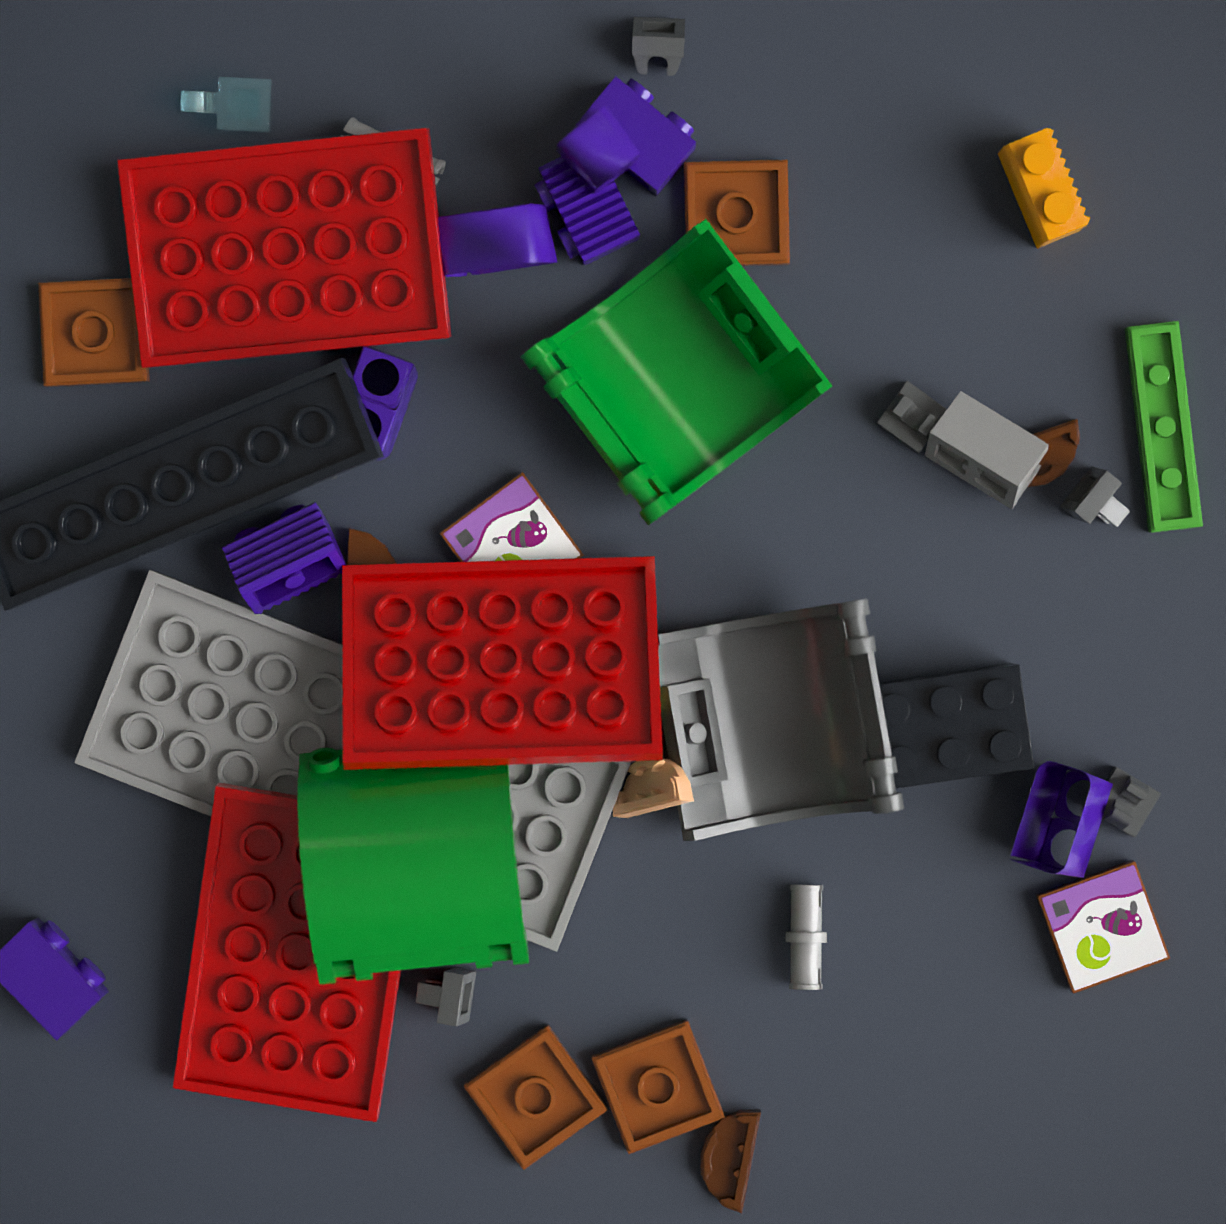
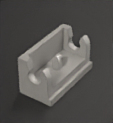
(985, 449)

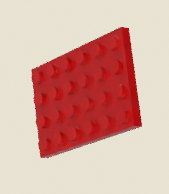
(285, 248)
(500, 663)
(253, 995)

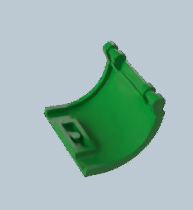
(678, 372)
(407, 867)

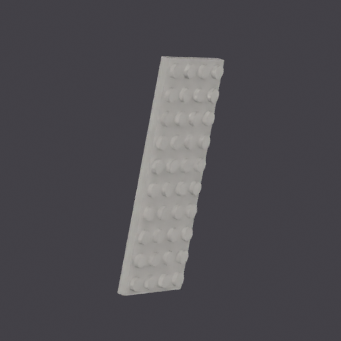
(237, 696)

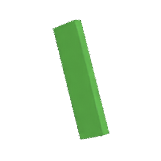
(1163, 426)

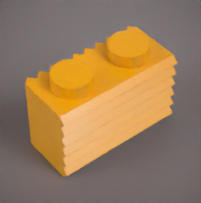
(1043, 187)

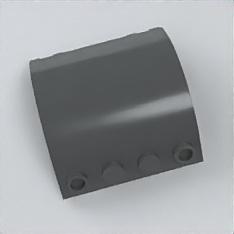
(776, 719)

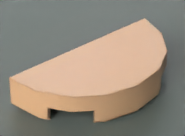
(652, 787)

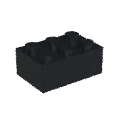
(957, 725)

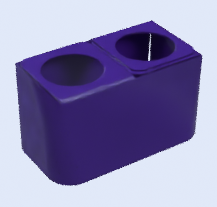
(598, 150)
(496, 240)
(383, 405)
(1039, 828)

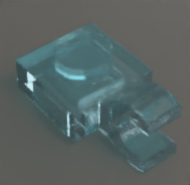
(238, 103)

